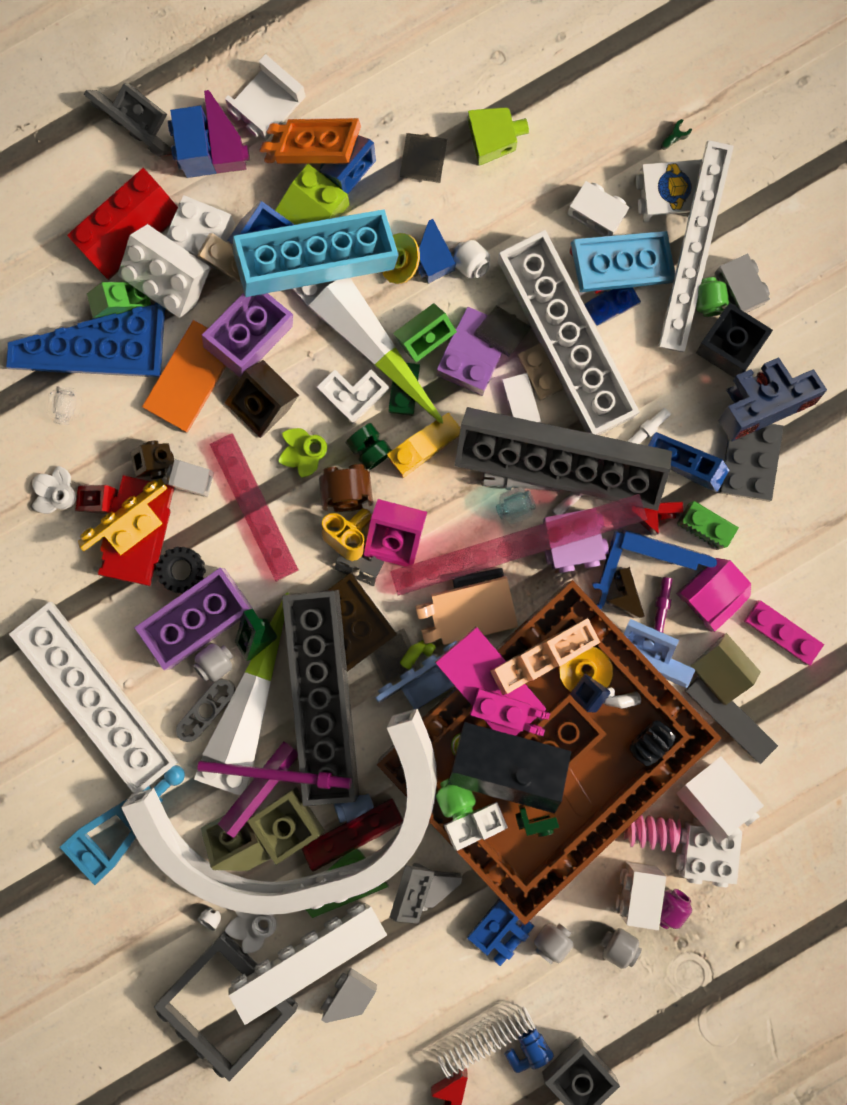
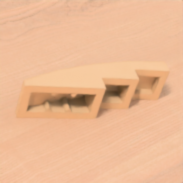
(545, 656)

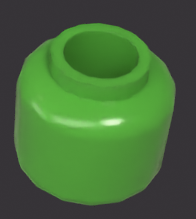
(712, 297)
(455, 801)

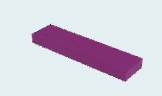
(256, 791)

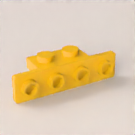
(129, 523)

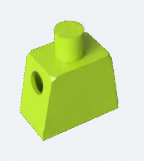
(494, 133)

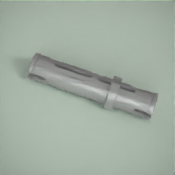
(510, 483)

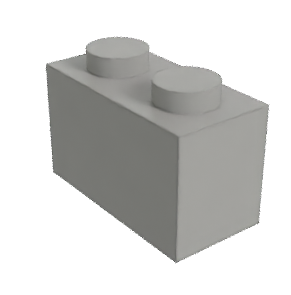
(743, 283)

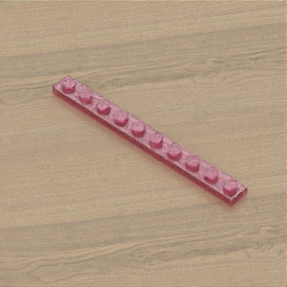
(519, 545)

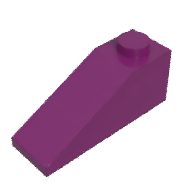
(225, 142)

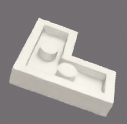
(353, 400)

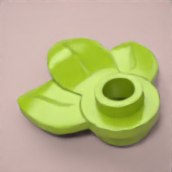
(299, 453)

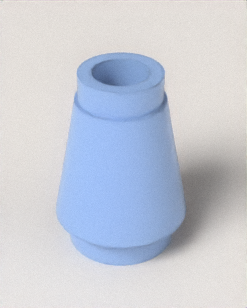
(352, 810)

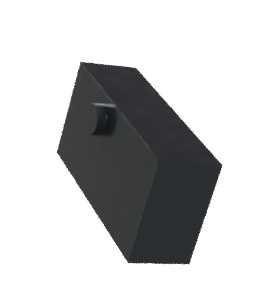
(510, 767)

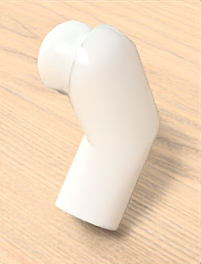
(622, 701)

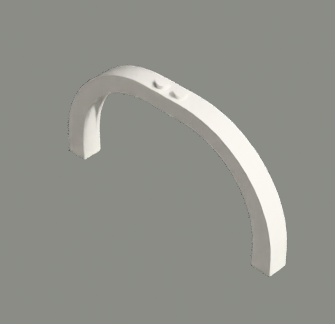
(282, 897)

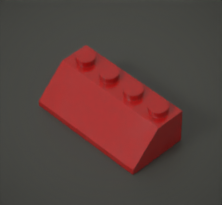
(108, 228)

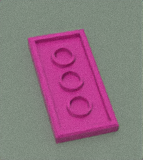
(469, 668)

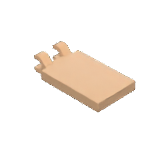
(459, 610)

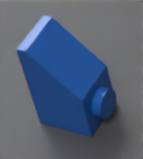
(434, 255)

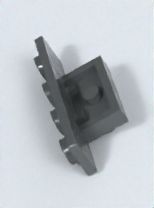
(134, 113)

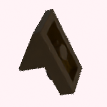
(630, 600)

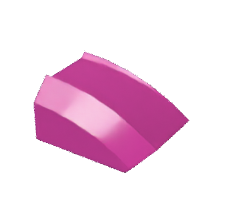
(716, 593)

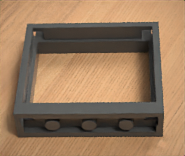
(188, 1032)

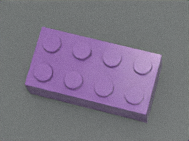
(193, 619)

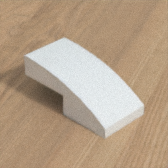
(476, 826)

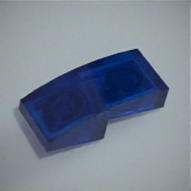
(611, 304)

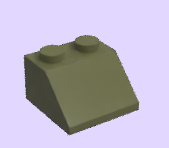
(286, 826)

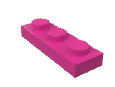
(784, 632)

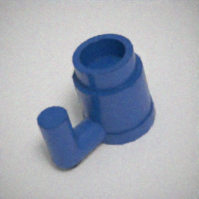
(535, 1050)

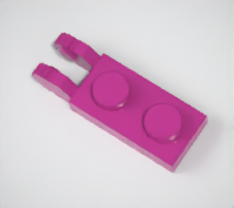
(506, 711)

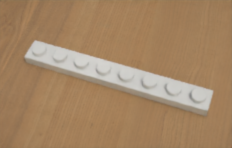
(695, 245)

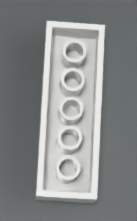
(306, 962)

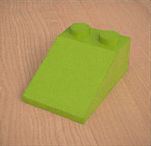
(312, 198)

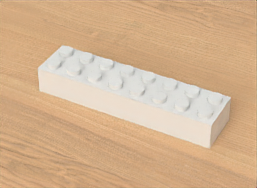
(567, 334)

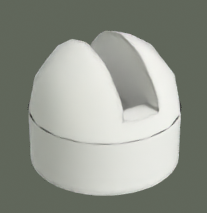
(209, 919)

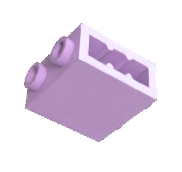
(586, 551)

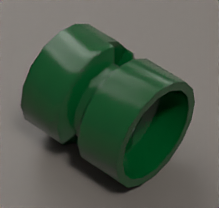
(374, 454)

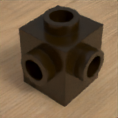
(152, 459)

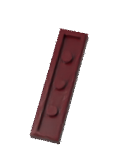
(352, 835)

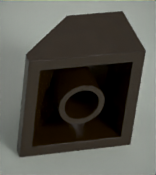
(261, 398)

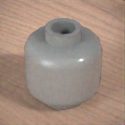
(213, 662)
(553, 943)
(621, 948)

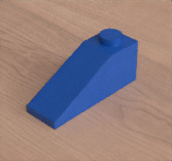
(692, 462)

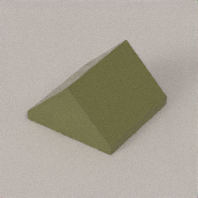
(726, 669)

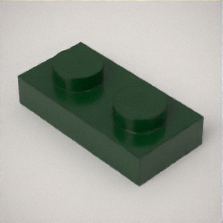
(400, 401)

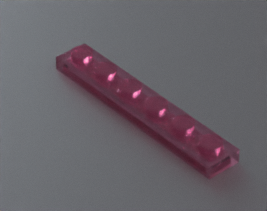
(254, 507)

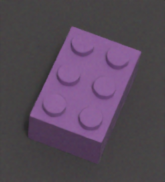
(247, 331)

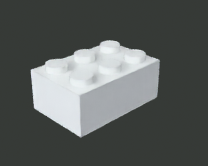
(163, 270)

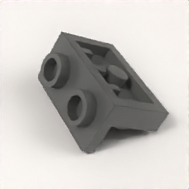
(412, 894)

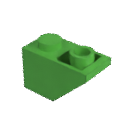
(115, 298)

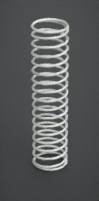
(442, 1064)

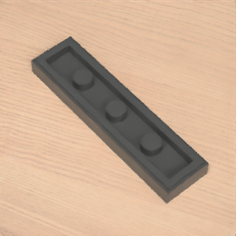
(733, 721)

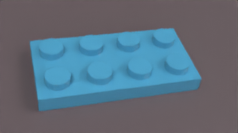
(623, 261)

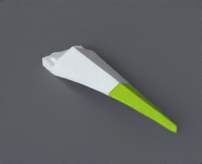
(350, 316)
(240, 727)

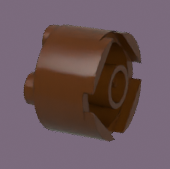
(345, 488)

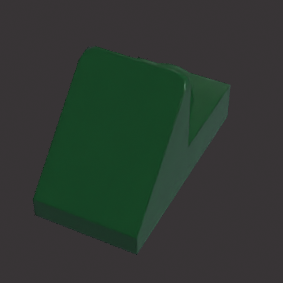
(253, 634)

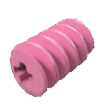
(654, 832)

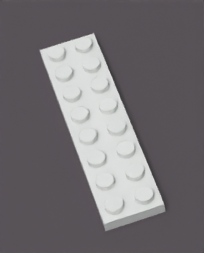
(93, 698)

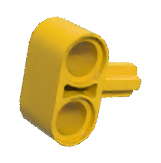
(348, 533)

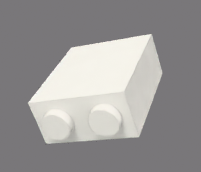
(720, 801)

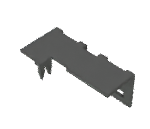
(369, 567)

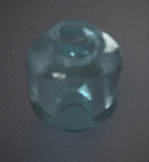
(516, 505)

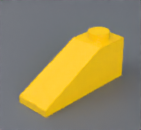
(424, 445)

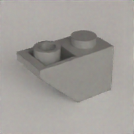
(190, 478)
(351, 997)

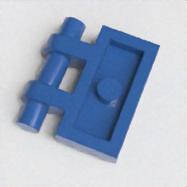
(494, 927)

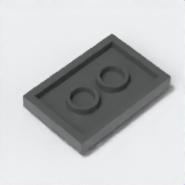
(753, 464)

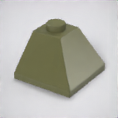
(232, 853)

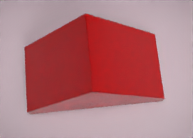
(95, 498)

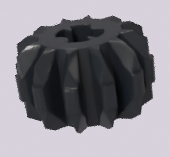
(652, 743)

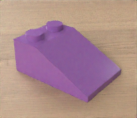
(467, 358)

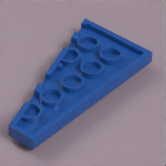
(105, 345)

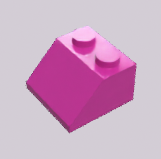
(395, 533)

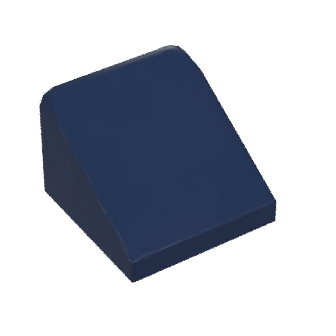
(590, 694)

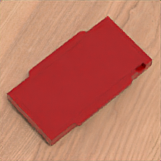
(139, 561)

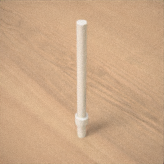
(648, 428)

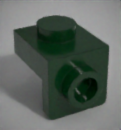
(540, 825)

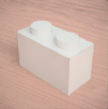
(598, 209)

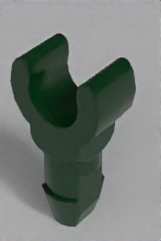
(675, 135)

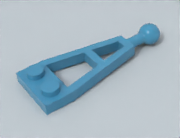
(88, 854)

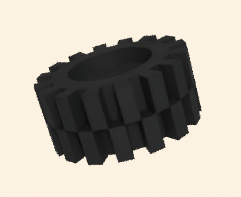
(167, 562)

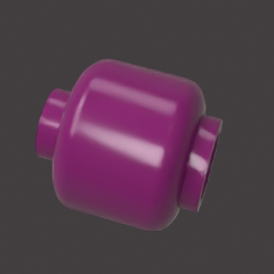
(675, 909)

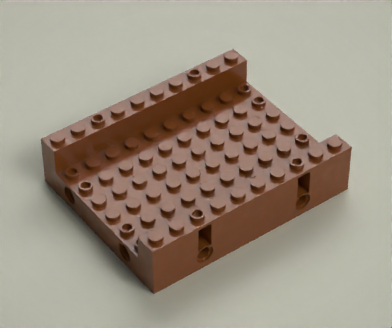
(603, 781)

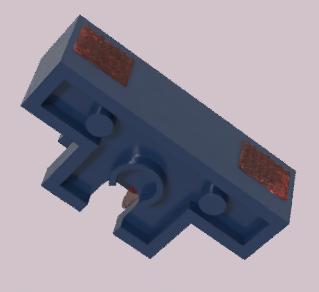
(768, 398)

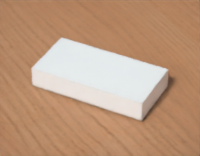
(521, 397)

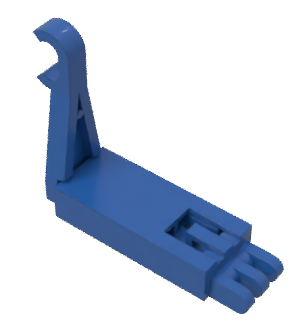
(649, 547)

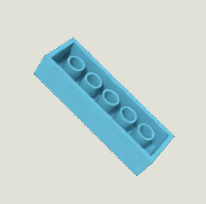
(314, 252)

